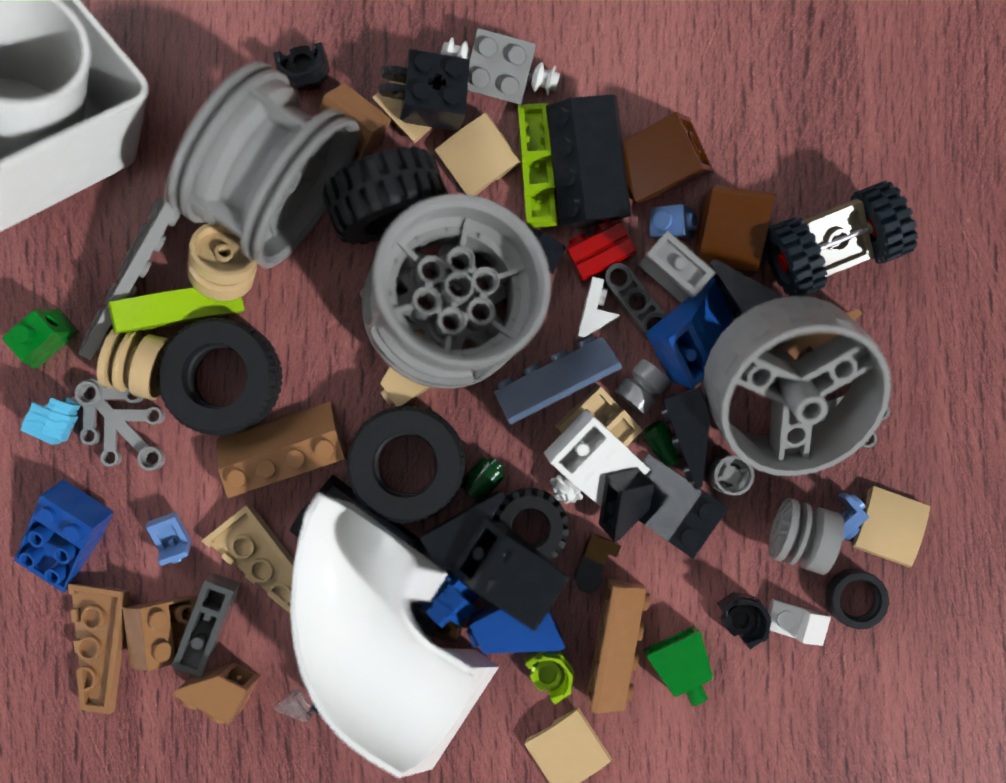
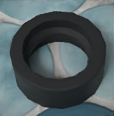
(875, 613)

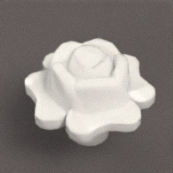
(565, 490)

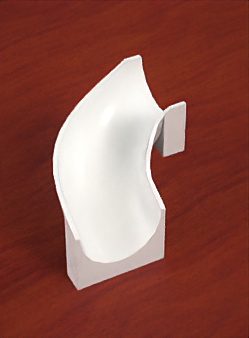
(363, 652)

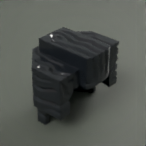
(304, 67)
(745, 617)

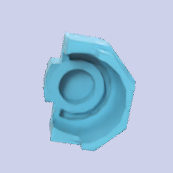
(51, 422)

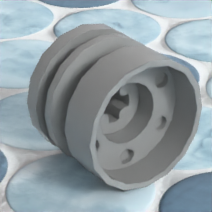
(806, 536)

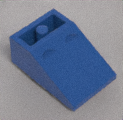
(689, 333)
(62, 534)

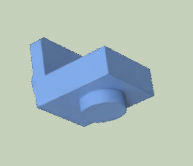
(677, 219)
(853, 516)
(170, 538)

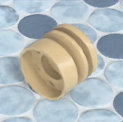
(131, 363)

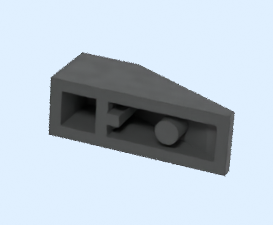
(206, 624)

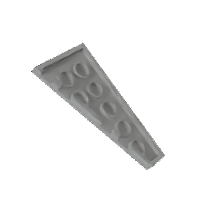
(136, 264)

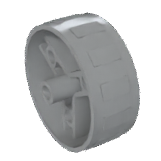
(800, 431)

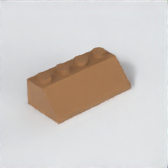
(280, 449)
(616, 645)

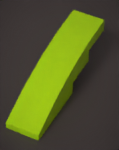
(537, 166)
(168, 310)

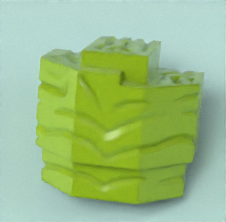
(551, 672)

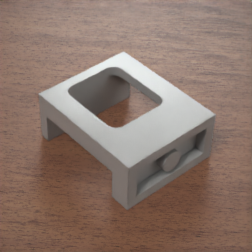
(675, 268)

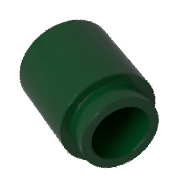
(483, 478)

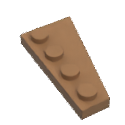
(98, 643)

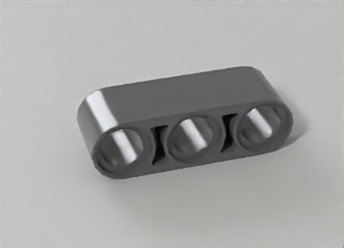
(631, 287)

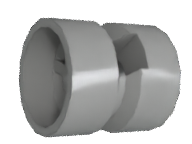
(645, 384)
(730, 475)

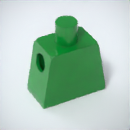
(37, 339)
(682, 664)

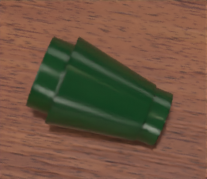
(659, 440)

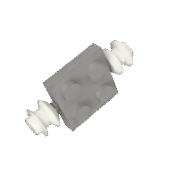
(502, 66)

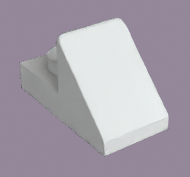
(593, 318)
(798, 622)

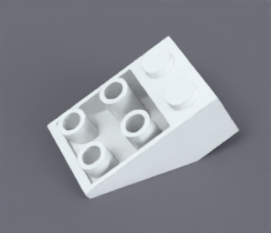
(588, 453)

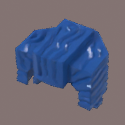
(451, 602)

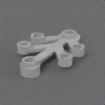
(116, 421)

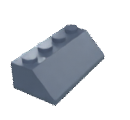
(556, 380)

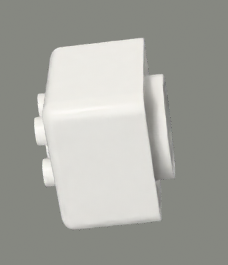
(65, 105)

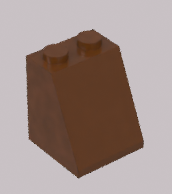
(663, 158)
(734, 227)

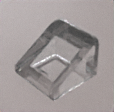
(295, 706)

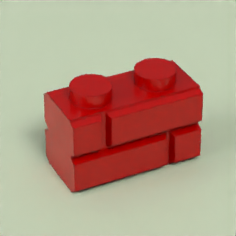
(599, 251)

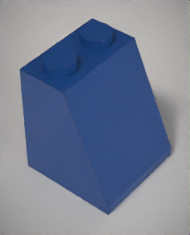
(501, 633)

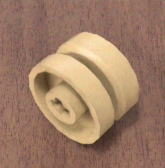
(218, 265)

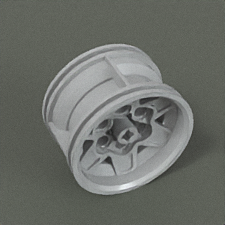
(260, 163)
(461, 227)

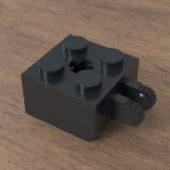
(431, 89)

